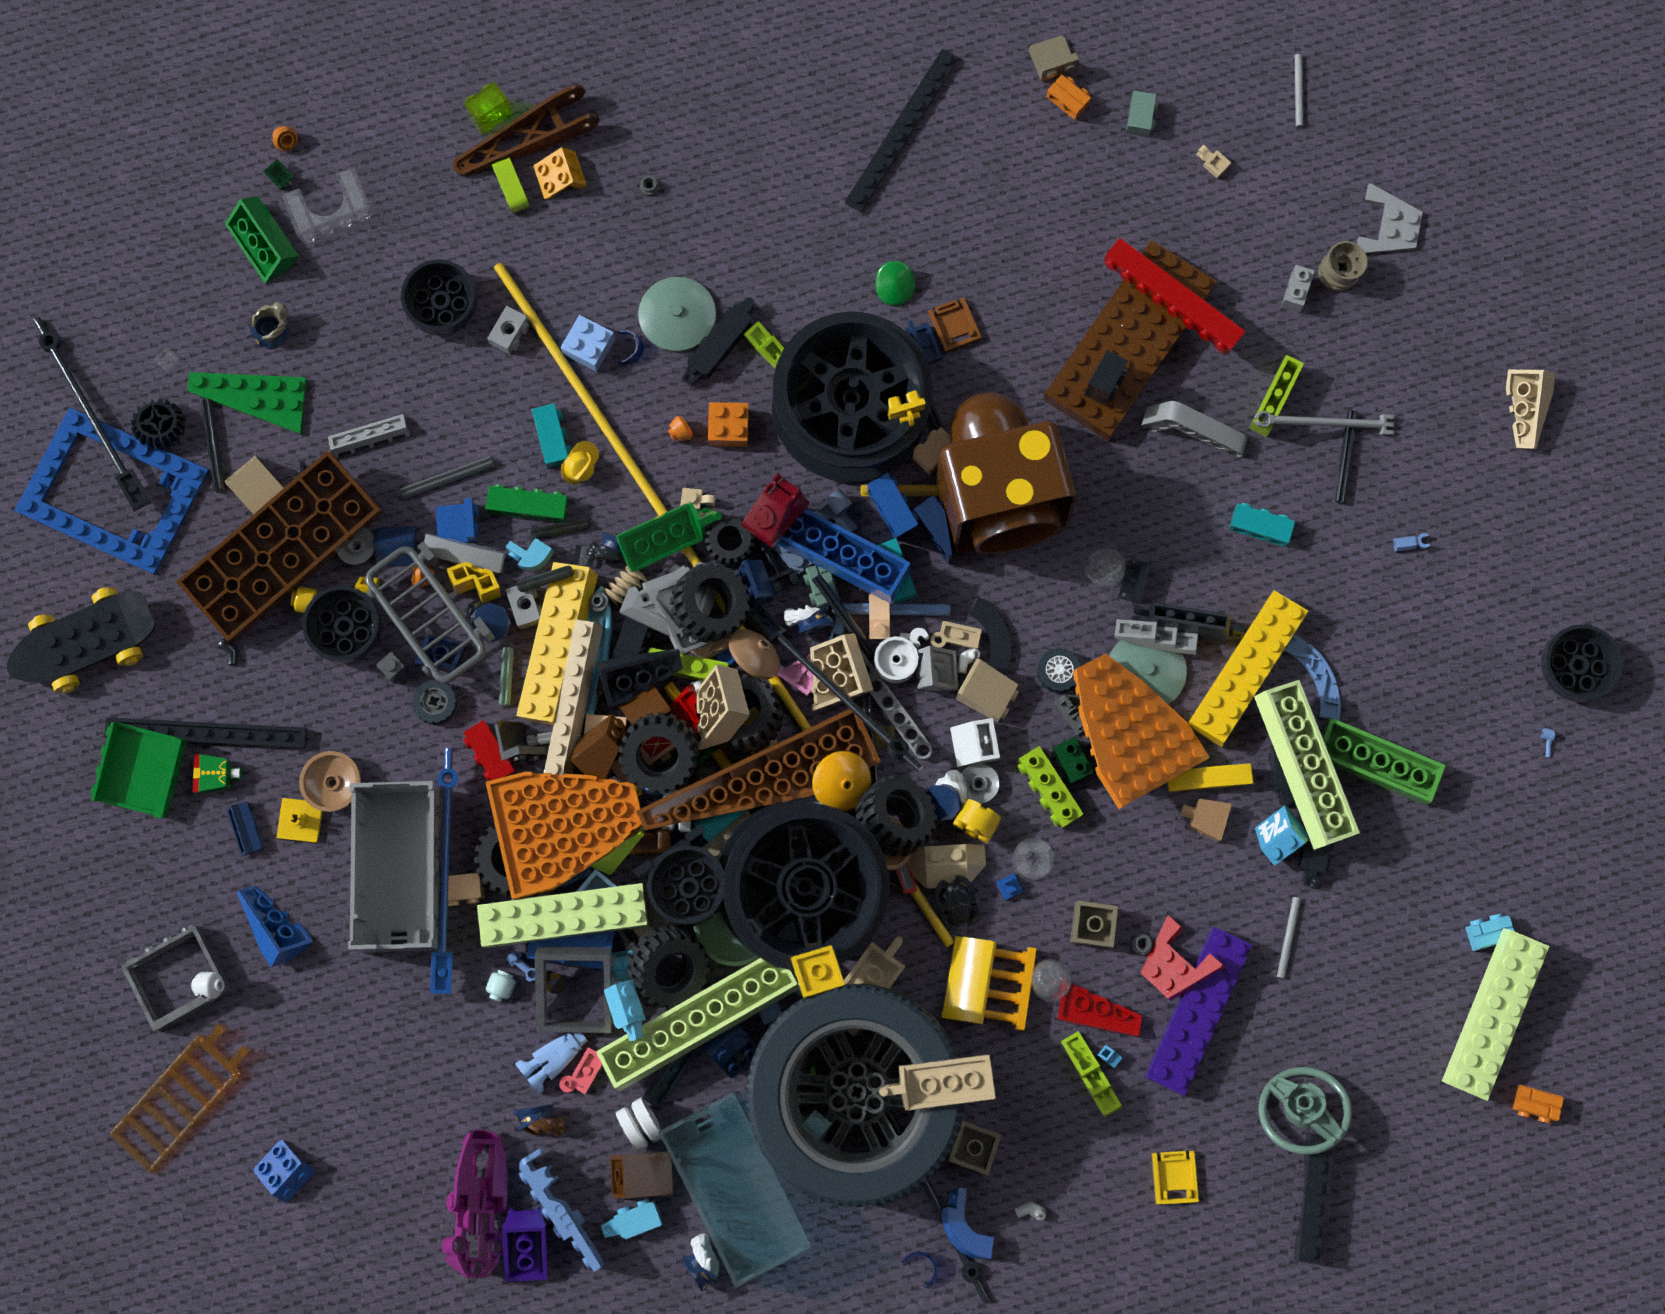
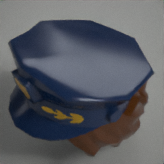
(540, 1121)

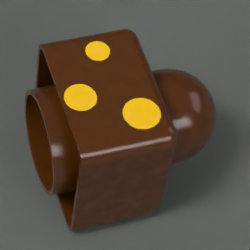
(1003, 478)

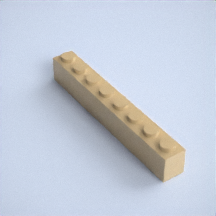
(573, 697)

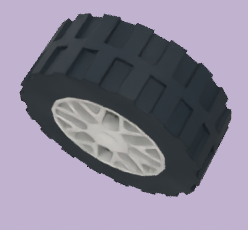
(1056, 670)

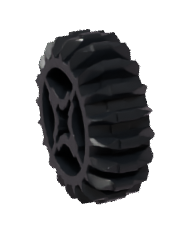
(169, 426)

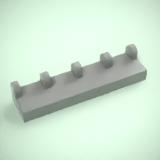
(368, 435)

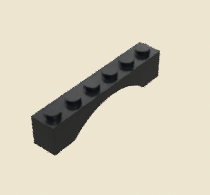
(1313, 1205)

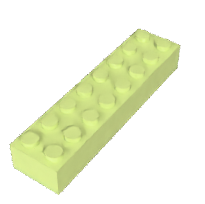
(1306, 764)
(562, 915)
(1495, 1014)

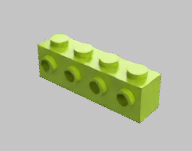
(1050, 787)

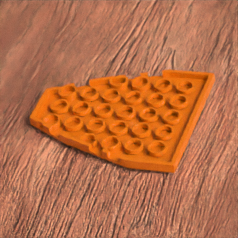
(1132, 731)
(558, 825)

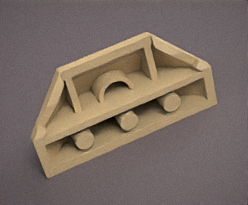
(936, 863)

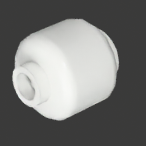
(207, 985)

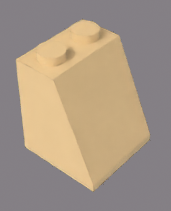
(254, 484)
(987, 691)

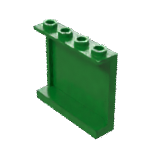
(138, 769)

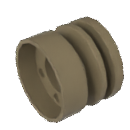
(1350, 259)

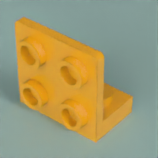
(559, 172)

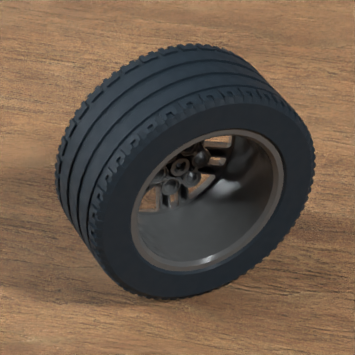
(773, 1097)

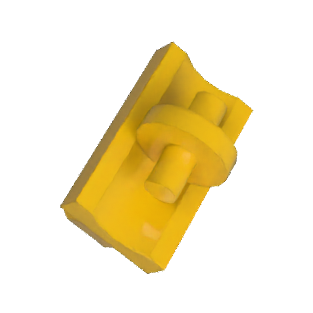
(909, 409)

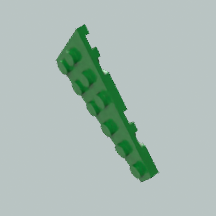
(268, 398)

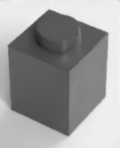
(392, 667)

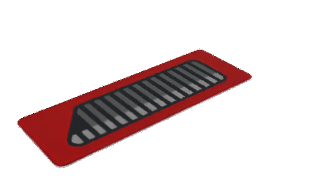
(906, 879)

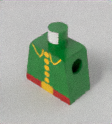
(213, 774)

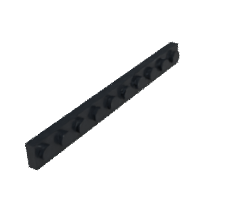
(901, 130)
(222, 733)

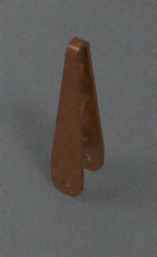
(533, 116)

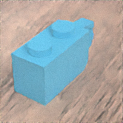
(626, 1008)
(633, 1221)

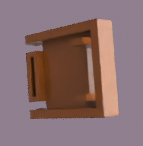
(953, 322)

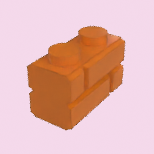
(1068, 96)
(1537, 1103)

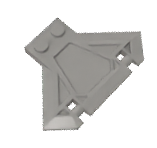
(657, 611)

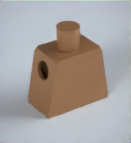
(1207, 817)

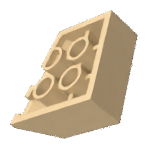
(843, 665)
(721, 706)

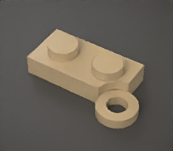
(957, 635)

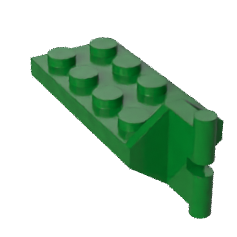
(664, 535)

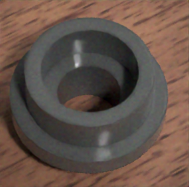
(649, 180)
(602, 605)
(1135, 944)

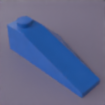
(274, 934)

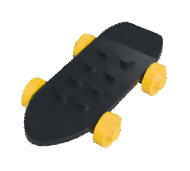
(83, 639)

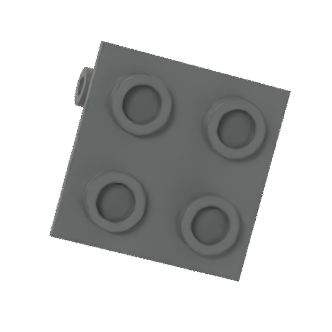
(1068, 706)

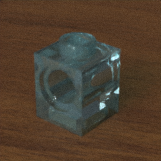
(816, 1124)

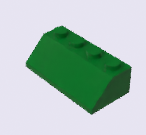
(261, 238)

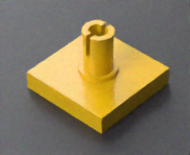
(299, 821)
(817, 971)

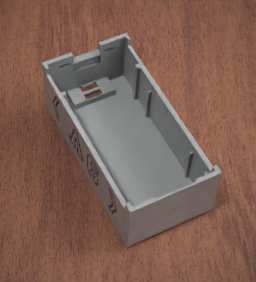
(395, 865)

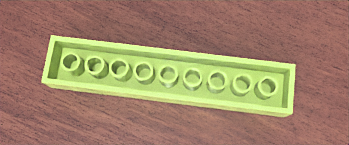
(696, 1021)

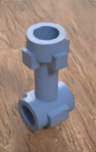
(515, 959)

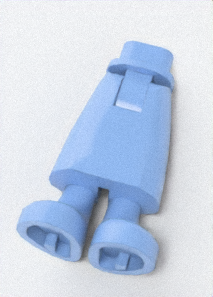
(552, 1059)

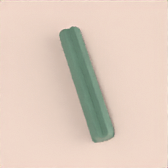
(506, 676)

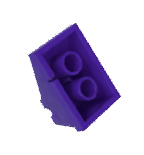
(525, 1246)

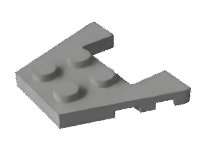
(1398, 226)

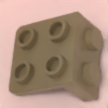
(1053, 58)

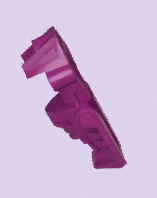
(475, 1205)

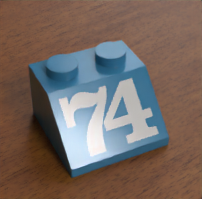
(1281, 835)

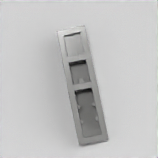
(461, 552)
(1160, 638)

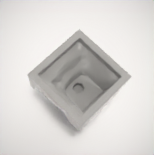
(937, 669)

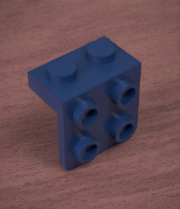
(925, 339)

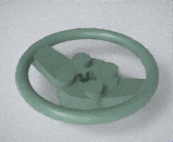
(1314, 1116)

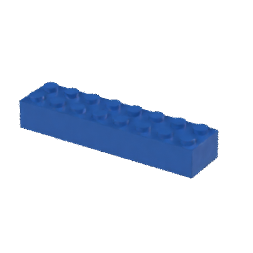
(846, 555)

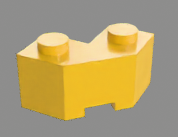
(466, 577)

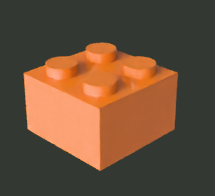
(728, 424)

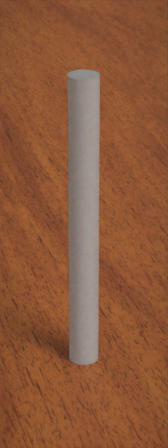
(1299, 90)
(1288, 937)

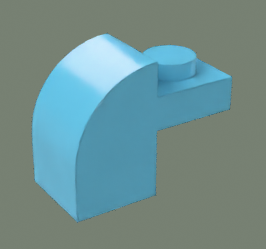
(532, 559)

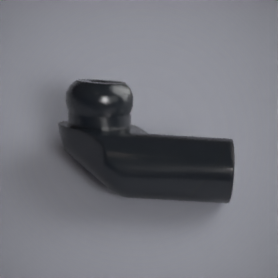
(231, 649)

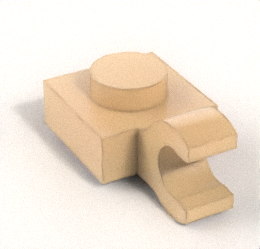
(1215, 163)
(697, 498)

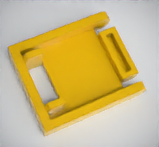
(1175, 1173)

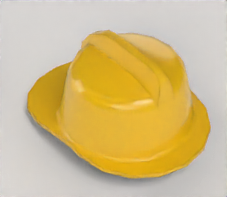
(580, 463)

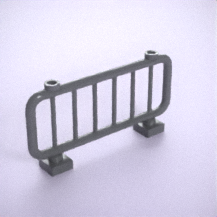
(475, 634)

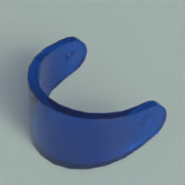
(639, 350)
(927, 1255)

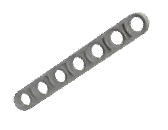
(897, 708)

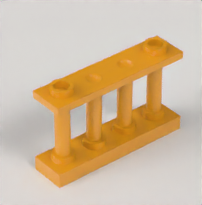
(1021, 998)

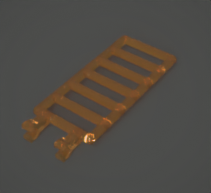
(194, 1120)

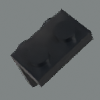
(513, 743)

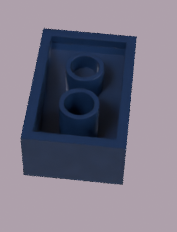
(934, 524)

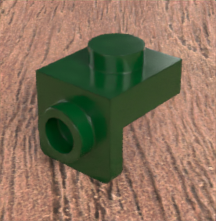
(279, 174)

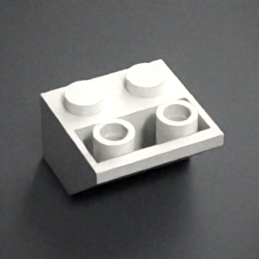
(975, 742)

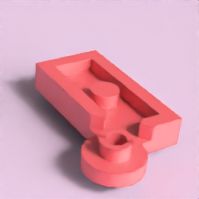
(583, 1074)

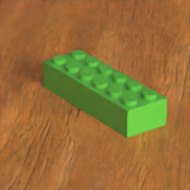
(1382, 762)

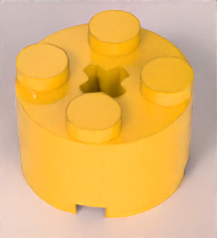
(977, 820)

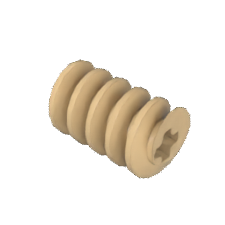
(622, 585)

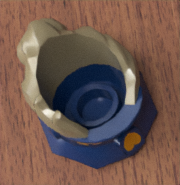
(270, 325)

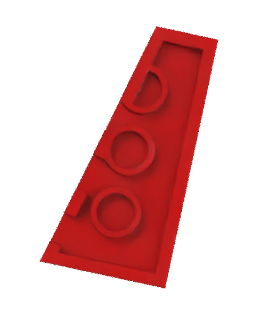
(1097, 1012)

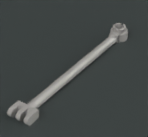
(1382, 423)

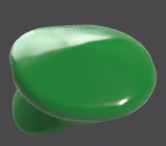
(895, 283)

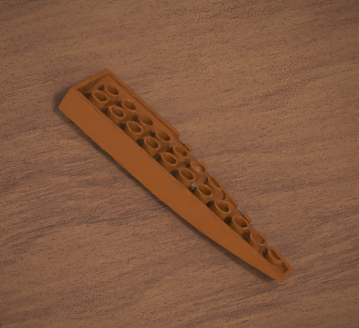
(766, 777)

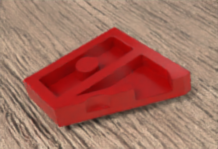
(686, 708)

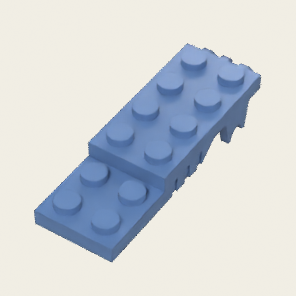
(566, 1221)

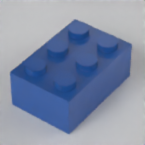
(892, 505)

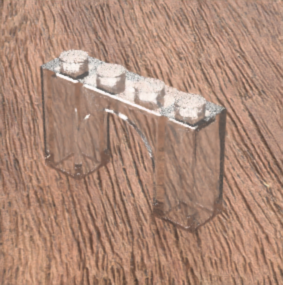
(354, 208)

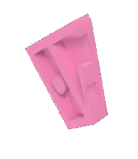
(798, 676)

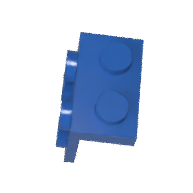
(458, 521)
(283, 1172)

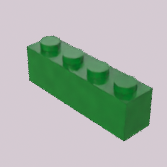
(527, 504)

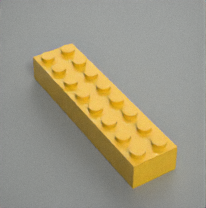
(563, 604)
(1247, 668)

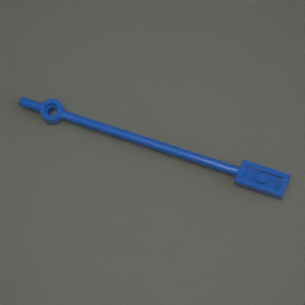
(442, 961)

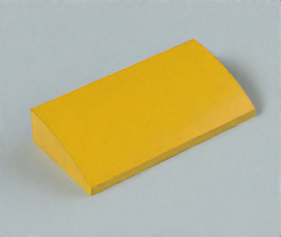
(969, 980)

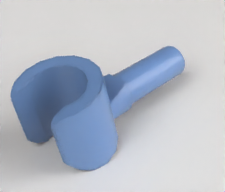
(1549, 735)

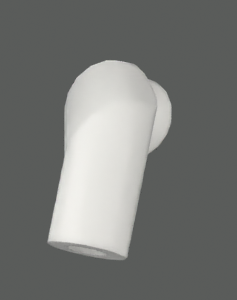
(965, 658)

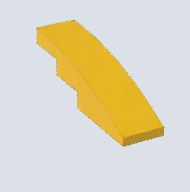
(1213, 778)

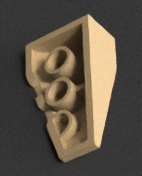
(1531, 399)

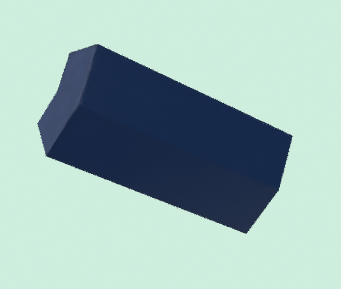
(245, 828)

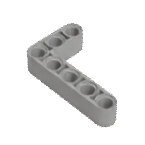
(1183, 418)

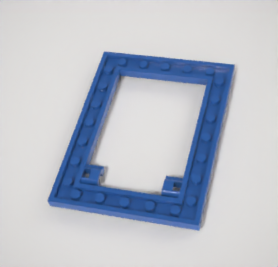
(153, 546)

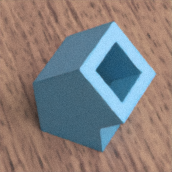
(1109, 1056)

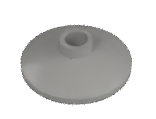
(353, 557)
(989, 780)

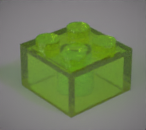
(487, 108)

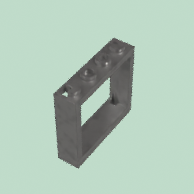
(155, 951)
(574, 954)

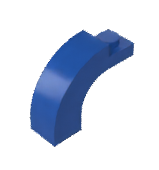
(958, 1231)

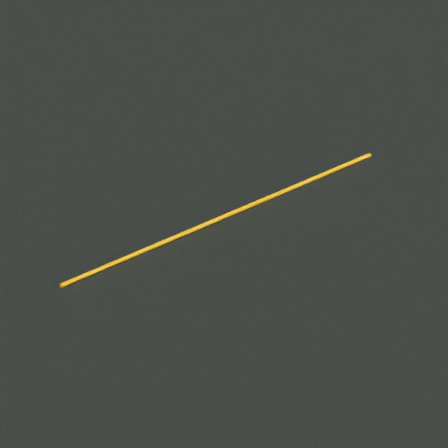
(660, 509)

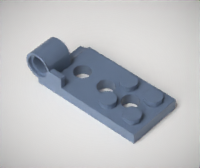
(831, 509)

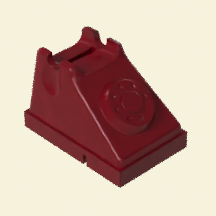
(775, 511)

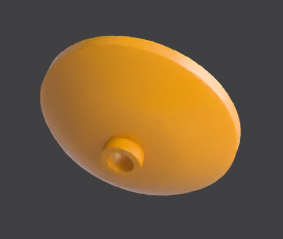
(833, 774)

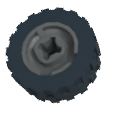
(435, 702)

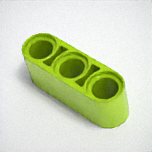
(510, 185)

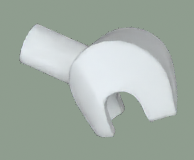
(915, 635)

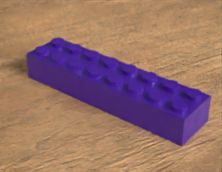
(1197, 1015)

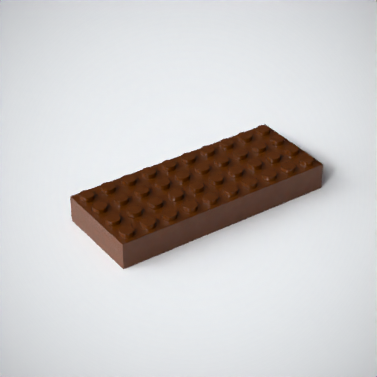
(1133, 330)
(280, 547)

